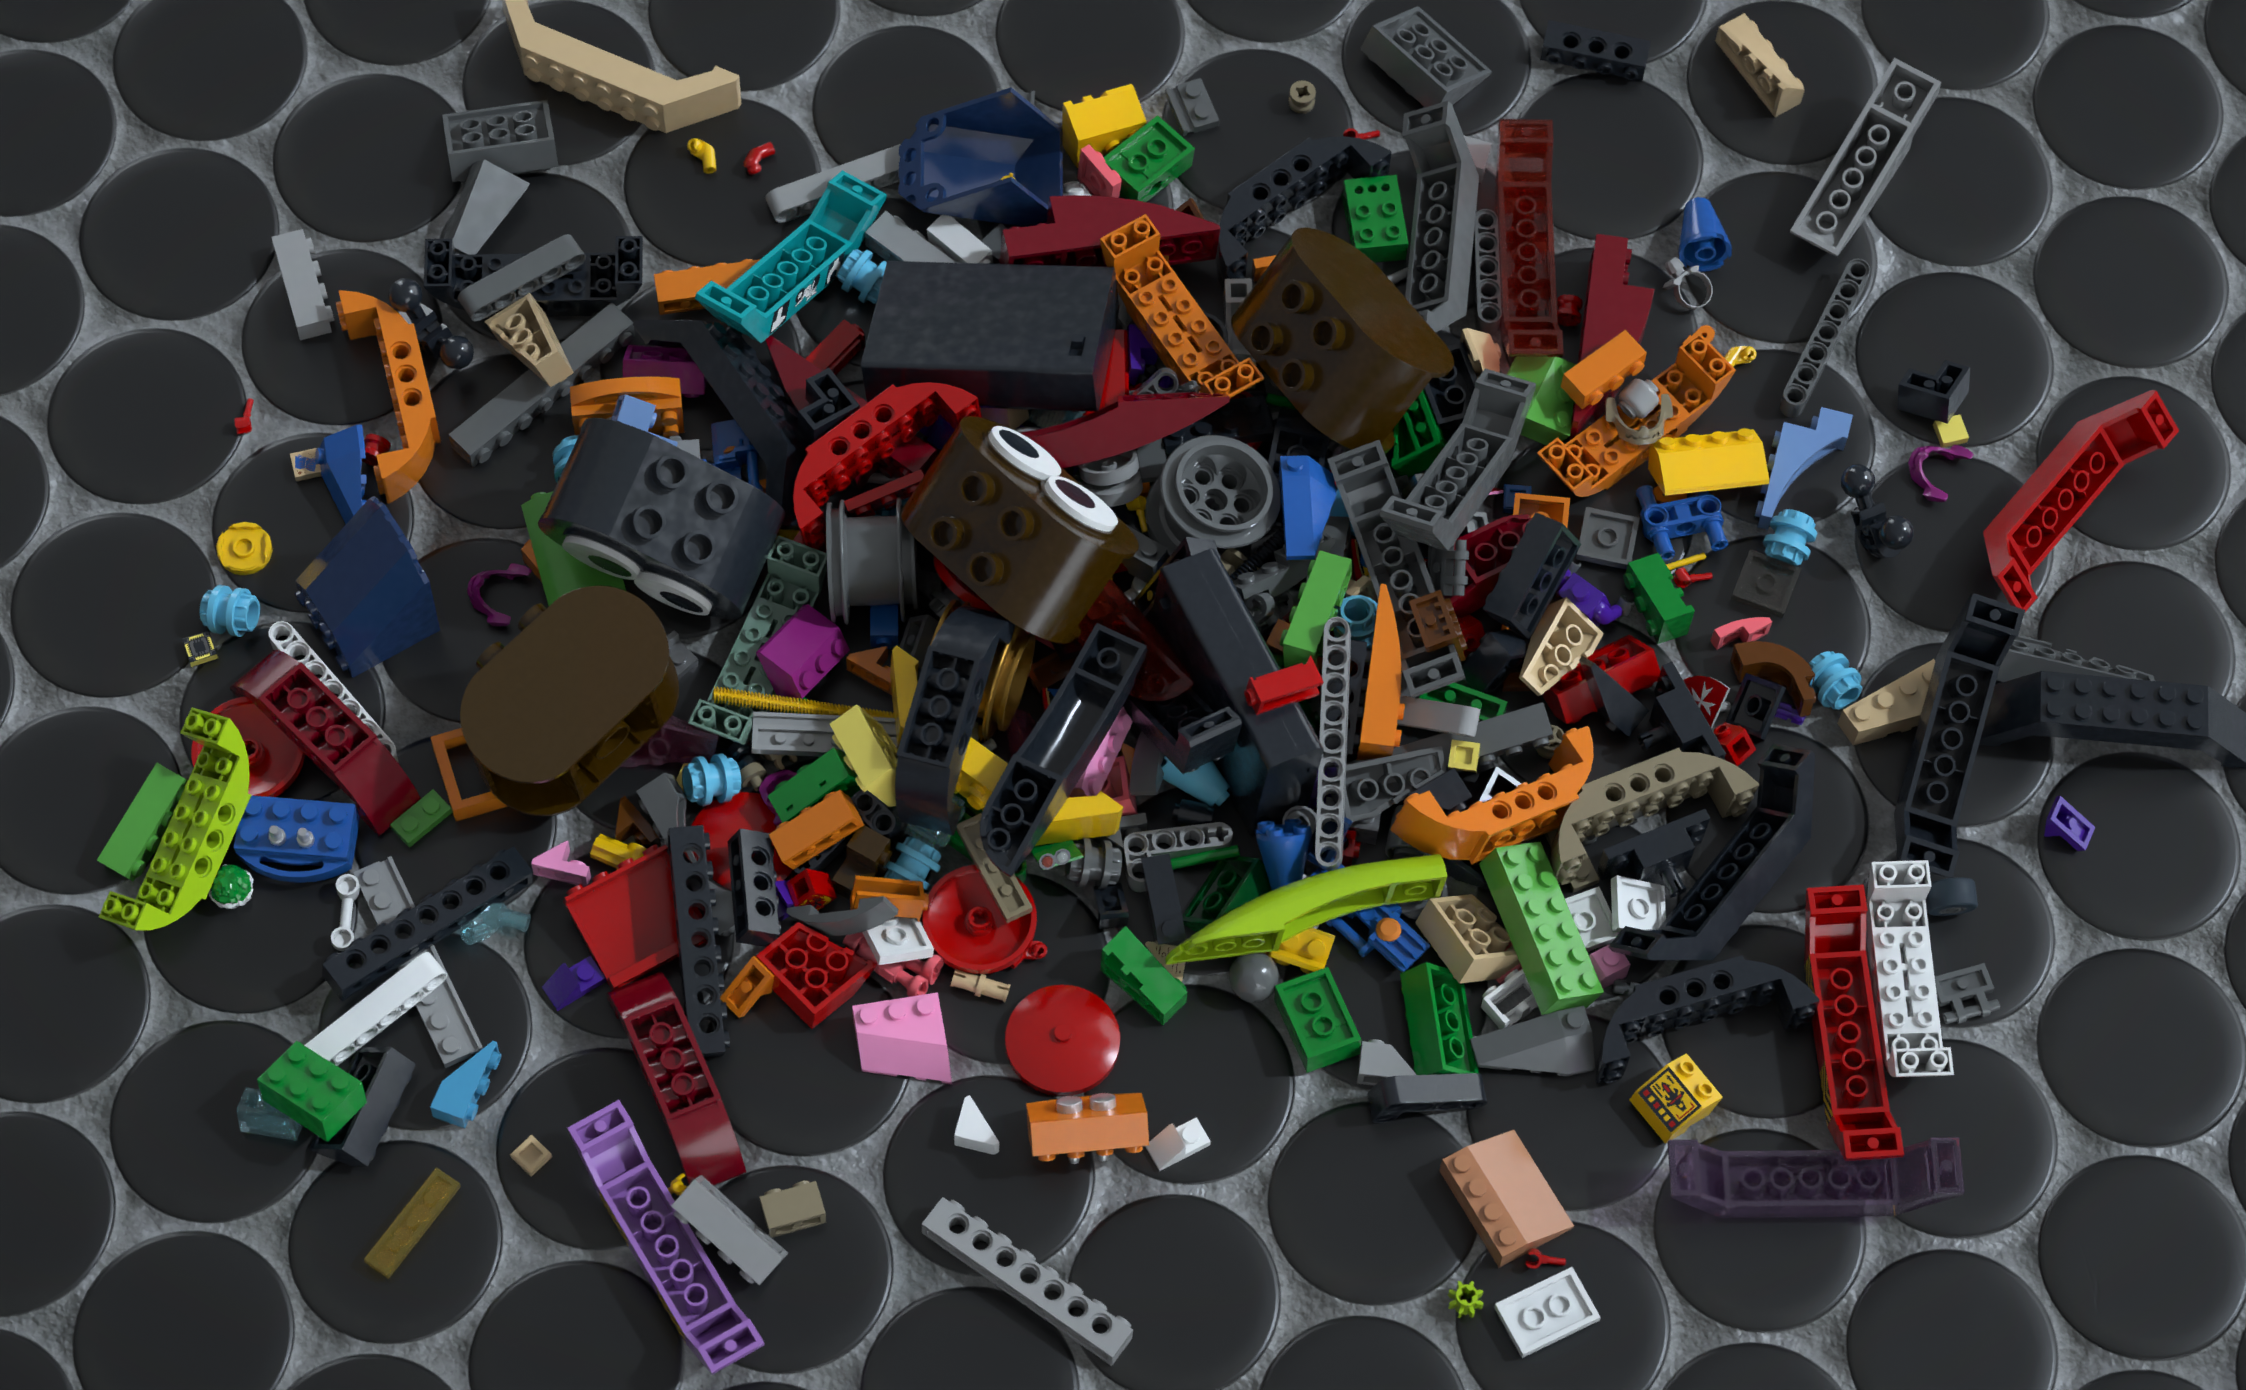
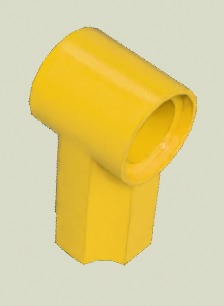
(613, 851)

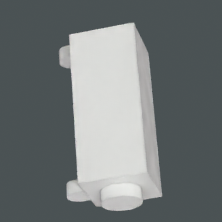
(958, 241)

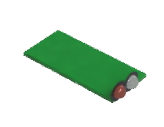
(1056, 854)

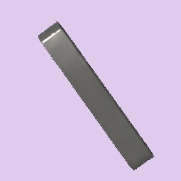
(1820, 347)

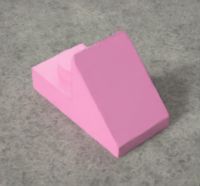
(554, 865)

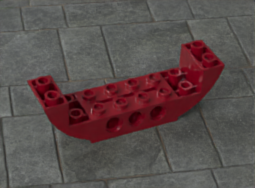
(330, 737)
(678, 1079)

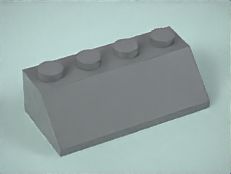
(729, 1230)

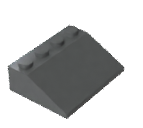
(1424, 58)
(508, 136)

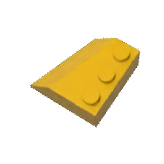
(1101, 121)

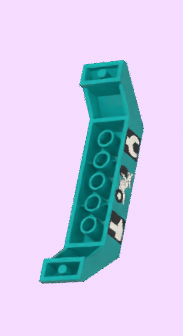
(799, 264)

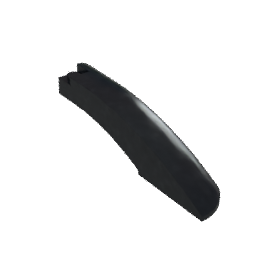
(1059, 747)

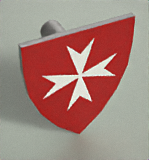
(1709, 696)

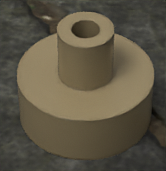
(752, 775)

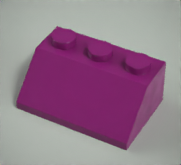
(665, 362)
(802, 652)

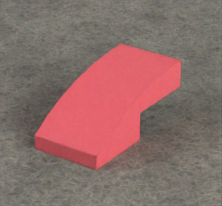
(1745, 629)

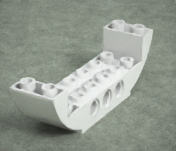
(1904, 970)

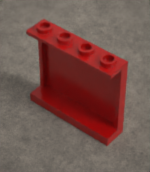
(630, 917)

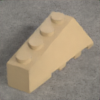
(1760, 64)

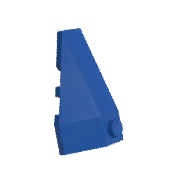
(341, 466)
(1305, 503)

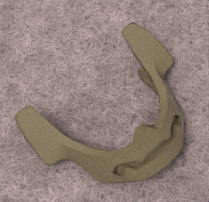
(1643, 434)

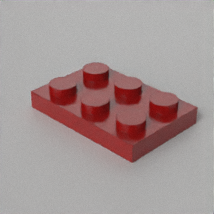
(883, 496)

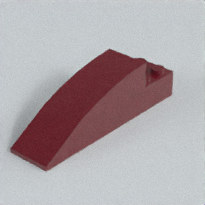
(1080, 221)
(1608, 311)
(794, 371)

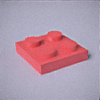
(1097, 175)

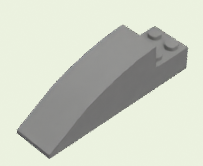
(1867, 158)

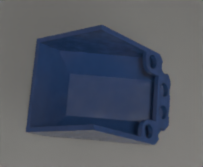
(965, 150)
(368, 591)

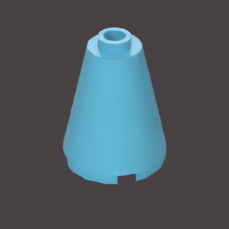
(1203, 784)

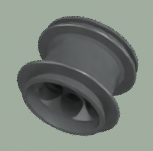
(1184, 508)
(869, 562)

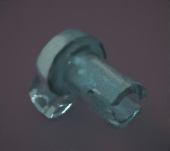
(490, 920)

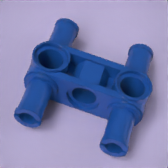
(1680, 519)

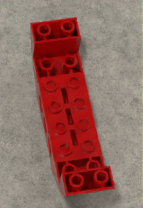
(866, 438)

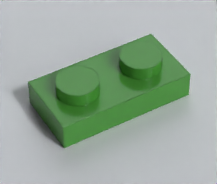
(421, 818)

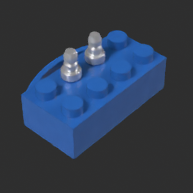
(297, 835)

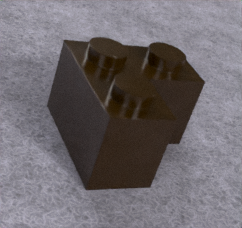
(866, 856)

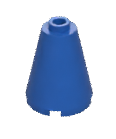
(1703, 237)

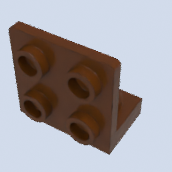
(1438, 623)

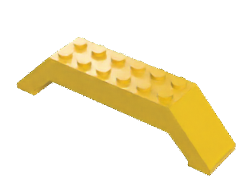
(982, 770)

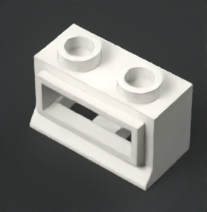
(1495, 995)

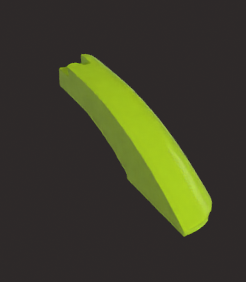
(1298, 906)

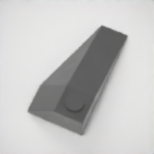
(1387, 780)
(1548, 1043)

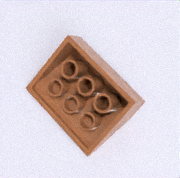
(1505, 1196)

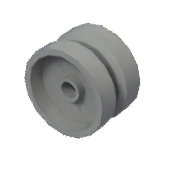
(1113, 478)

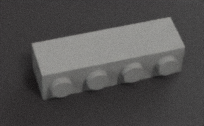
(897, 242)
(302, 285)

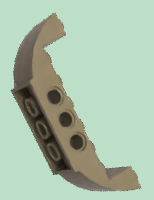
(1642, 792)

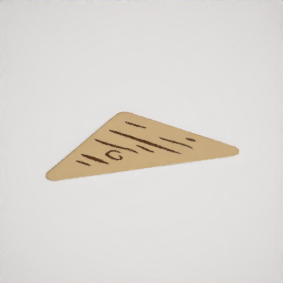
(1160, 953)

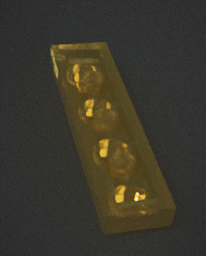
(412, 1223)

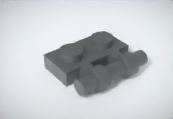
(1441, 568)
(1964, 985)

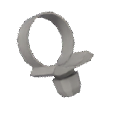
(1675, 268)

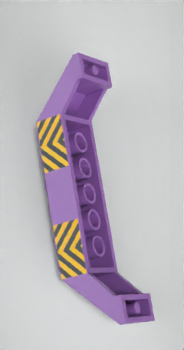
(661, 1242)

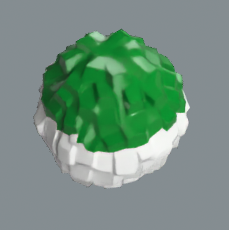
(231, 887)

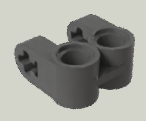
(1267, 610)

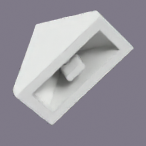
(974, 1131)

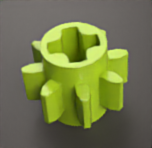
(1468, 1292)

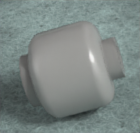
(1638, 398)

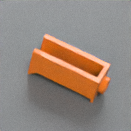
(904, 894)

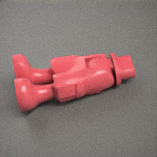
(926, 971)

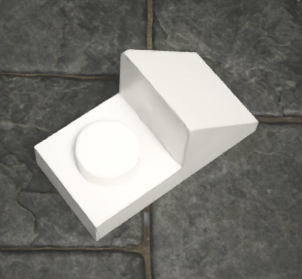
(1177, 1143)

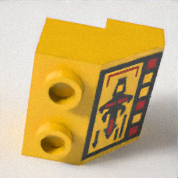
(1676, 1098)

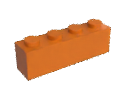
(678, 288)

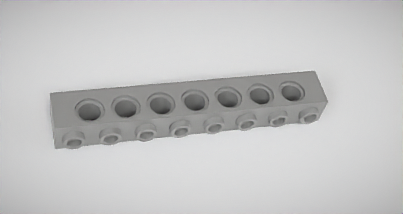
(1105, 1346)

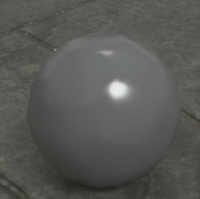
(1253, 977)

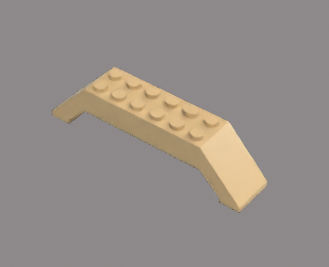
(614, 81)

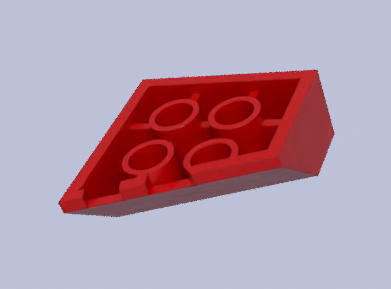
(813, 972)

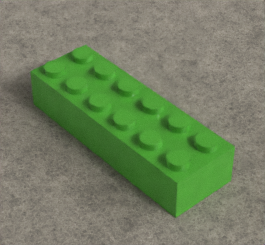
(1541, 927)

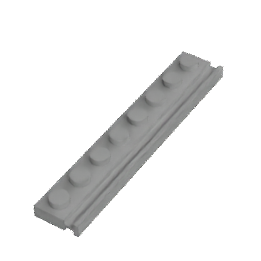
(805, 733)
(442, 1008)

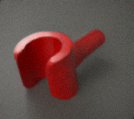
(1353, 133)
(243, 424)
(1683, 579)
(1543, 1259)

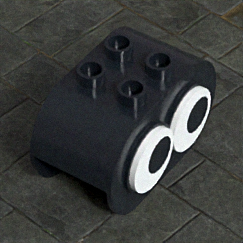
(662, 519)

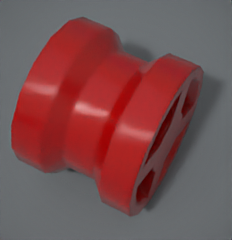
(1569, 309)
(373, 446)

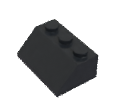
(1452, 393)

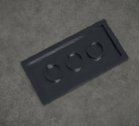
(1239, 419)

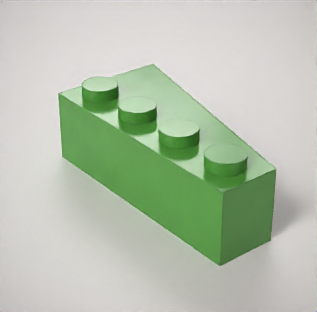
(1318, 597)
(143, 823)

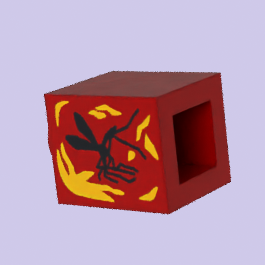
(812, 889)

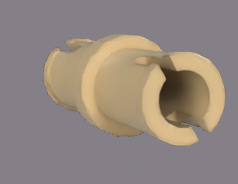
(980, 985)

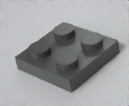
(1607, 538)

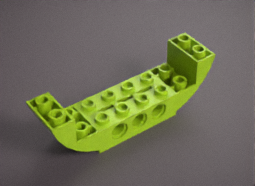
(197, 831)

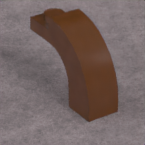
(1778, 665)

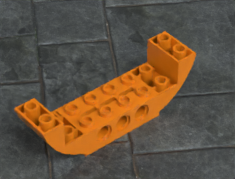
(1170, 314)
(408, 388)
(1601, 458)
(1505, 818)

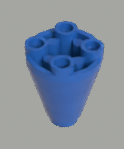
(1284, 850)

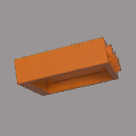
(467, 807)

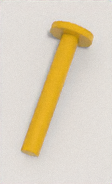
(1686, 561)

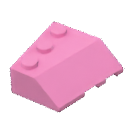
(903, 1038)

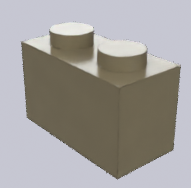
(792, 1208)

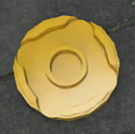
(244, 548)

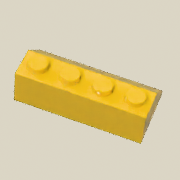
(1708, 462)

